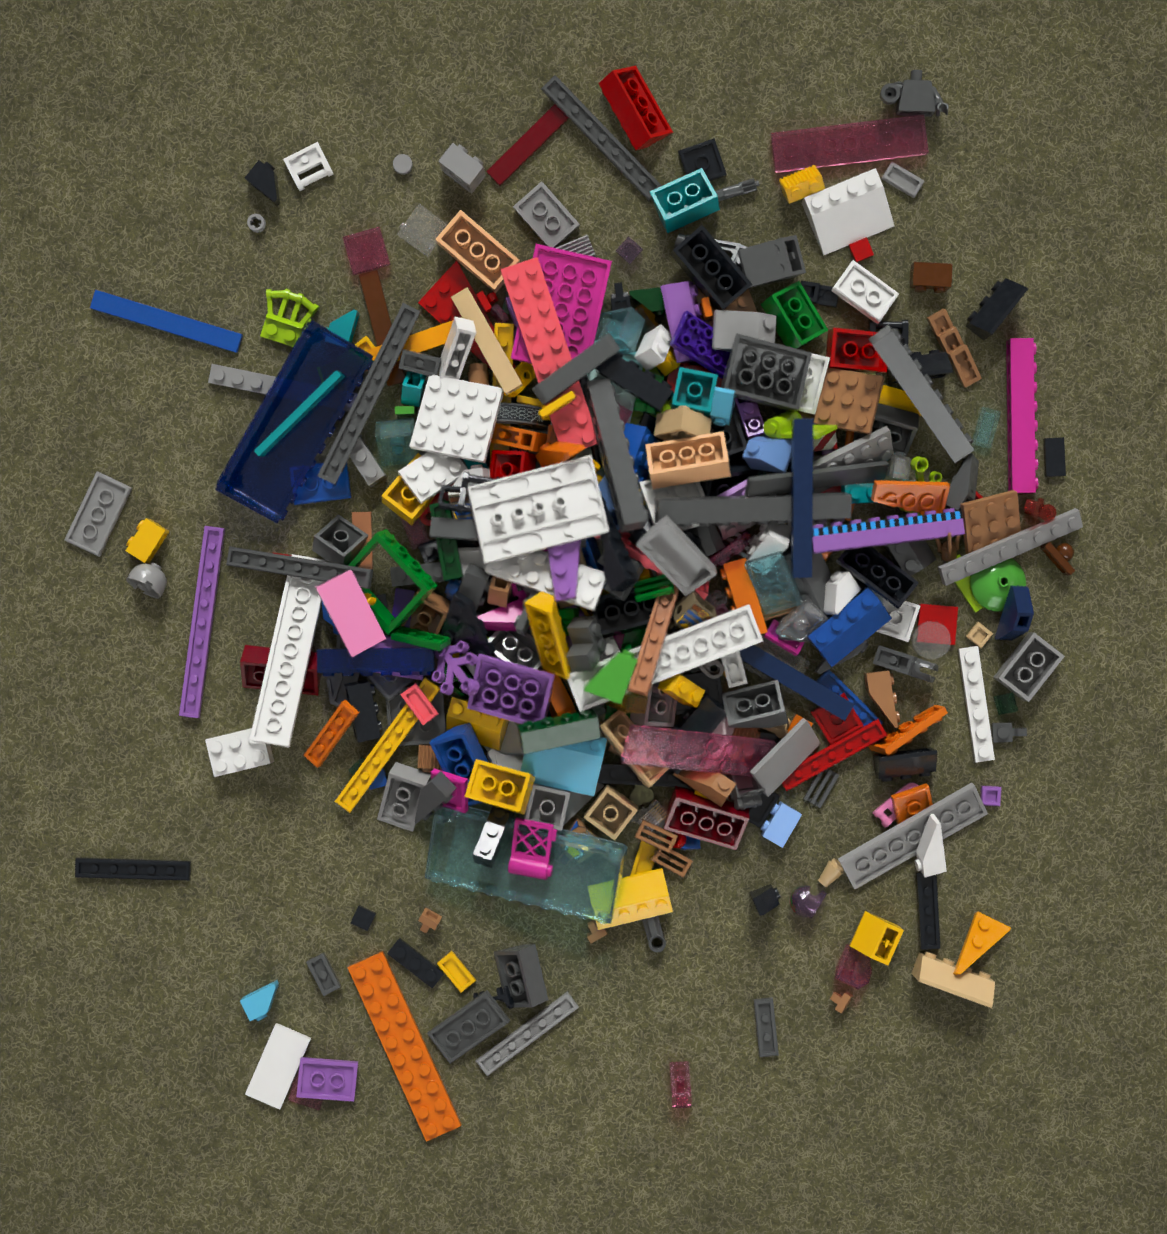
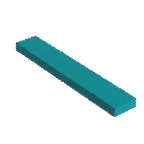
(299, 413)

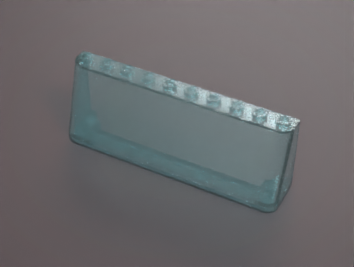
(583, 875)

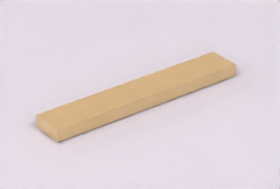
(487, 342)

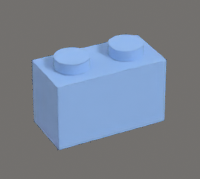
(780, 824)

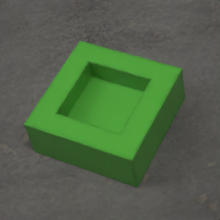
(405, 410)

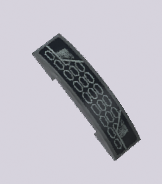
(521, 415)

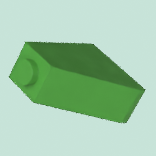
(613, 677)

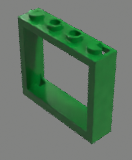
(411, 568)

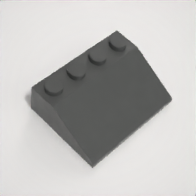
(766, 373)

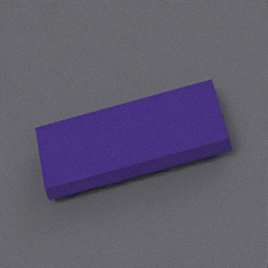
(694, 340)

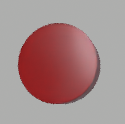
(680, 841)

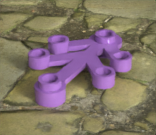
(468, 685)

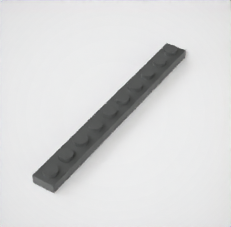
(369, 394)

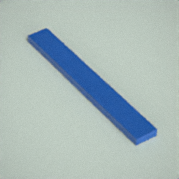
(166, 321)

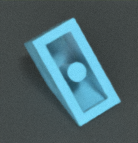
(722, 406)
(259, 1002)

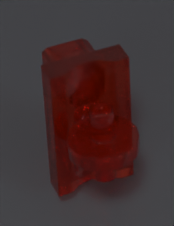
(1040, 510)

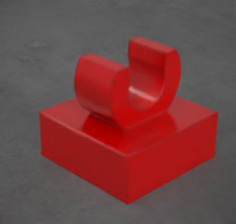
(486, 301)

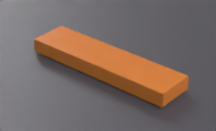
(331, 733)

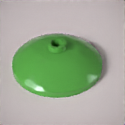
(987, 584)

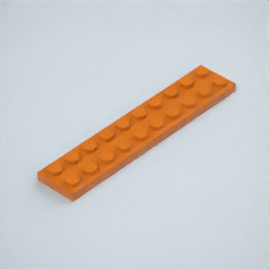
(404, 1046)

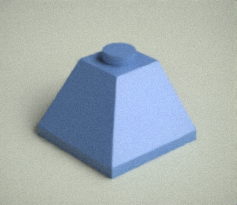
(768, 453)

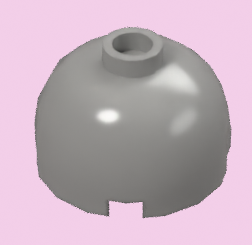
(148, 578)

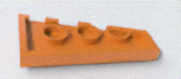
(912, 495)
(908, 730)

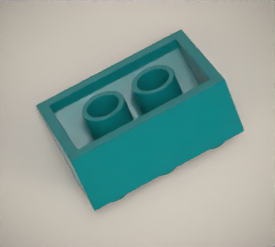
(685, 200)

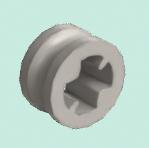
(252, 227)

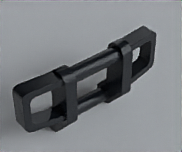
(462, 507)

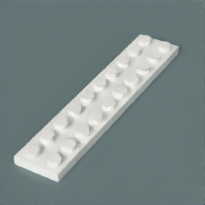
(684, 650)
(287, 661)

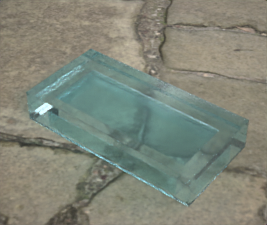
(986, 427)

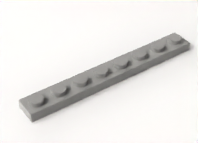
(247, 380)
(1010, 547)

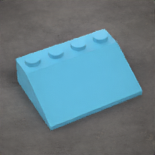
(568, 767)

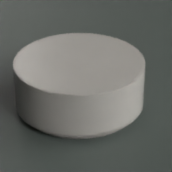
(402, 164)

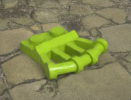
(282, 329)

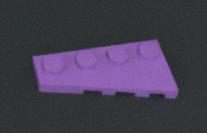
(564, 569)

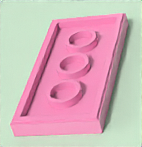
(350, 613)

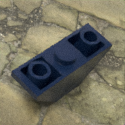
(1016, 614)

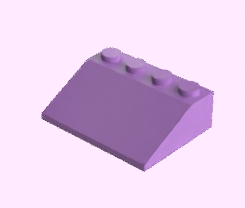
(511, 690)

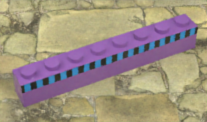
(886, 532)

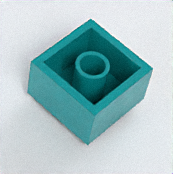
(694, 390)

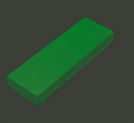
(420, 638)

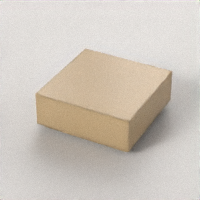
(979, 635)

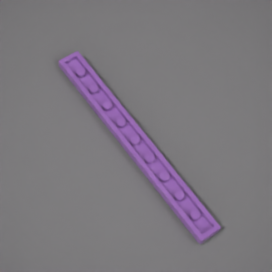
(202, 622)

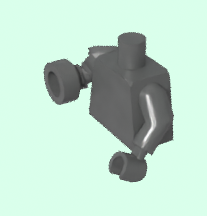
(914, 97)

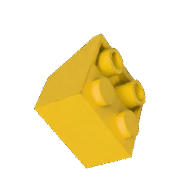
(876, 938)

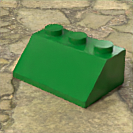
(795, 316)

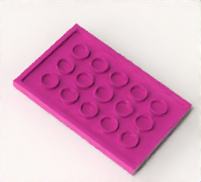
(577, 292)

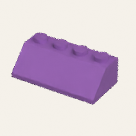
(678, 299)

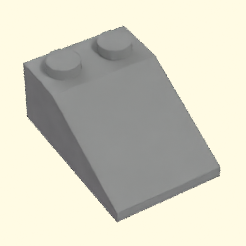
(750, 324)
(402, 796)

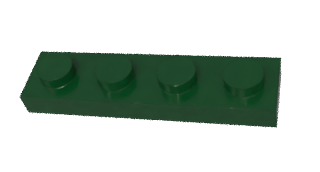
(447, 548)

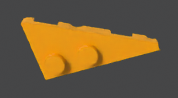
(981, 936)

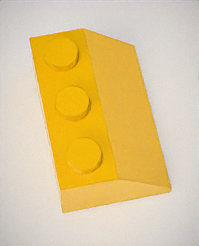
(488, 728)

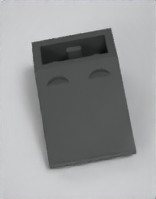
(772, 261)

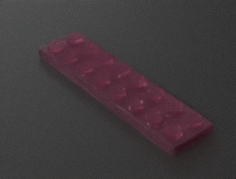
(849, 143)
(694, 750)

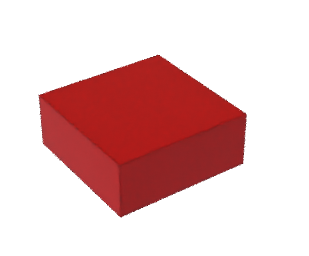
(861, 250)

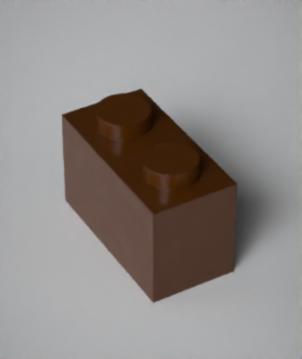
(930, 276)

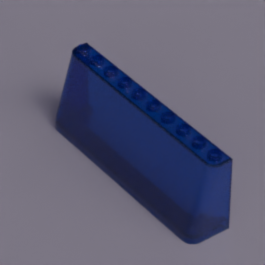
(271, 481)

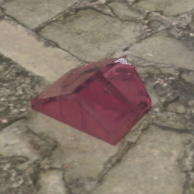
(853, 968)

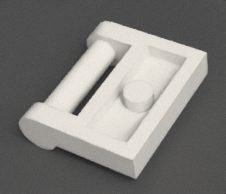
(306, 160)

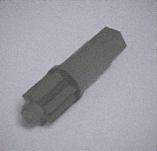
(737, 189)

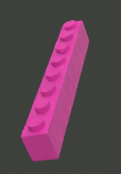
(1021, 415)

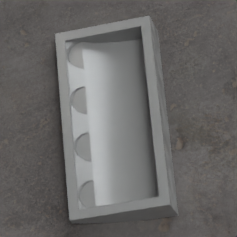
(676, 556)

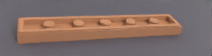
(653, 643)

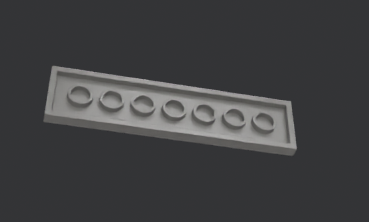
(903, 839)

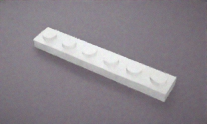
(976, 704)

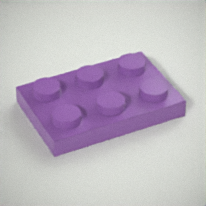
(327, 1079)

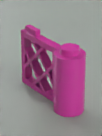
(532, 864)

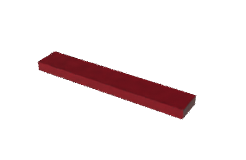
(527, 145)

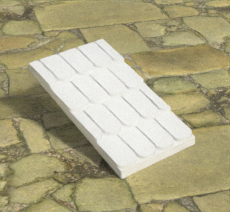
(537, 509)

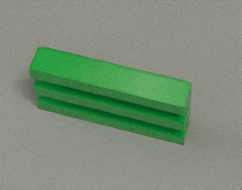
(653, 584)

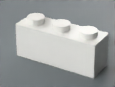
(456, 348)

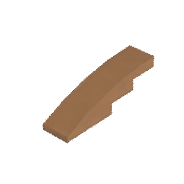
(957, 351)

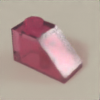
(680, 1085)

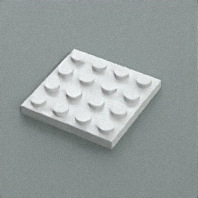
(457, 418)

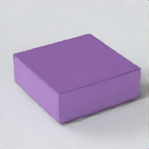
(991, 795)

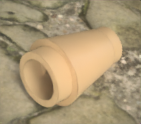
(831, 872)

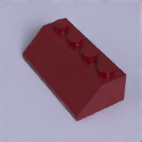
(254, 664)
(704, 819)

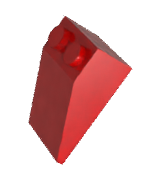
(853, 351)

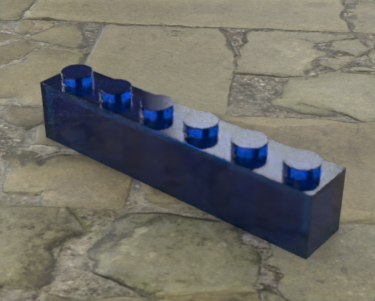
(376, 660)

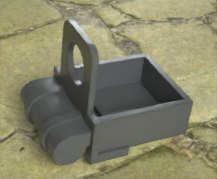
(746, 792)

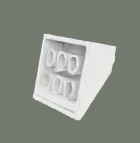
(848, 211)

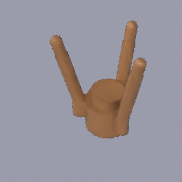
(949, 548)

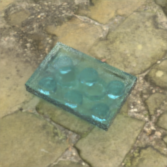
(773, 582)

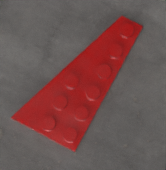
(441, 306)

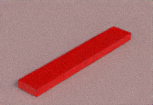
(835, 753)

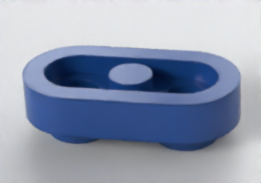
(452, 588)

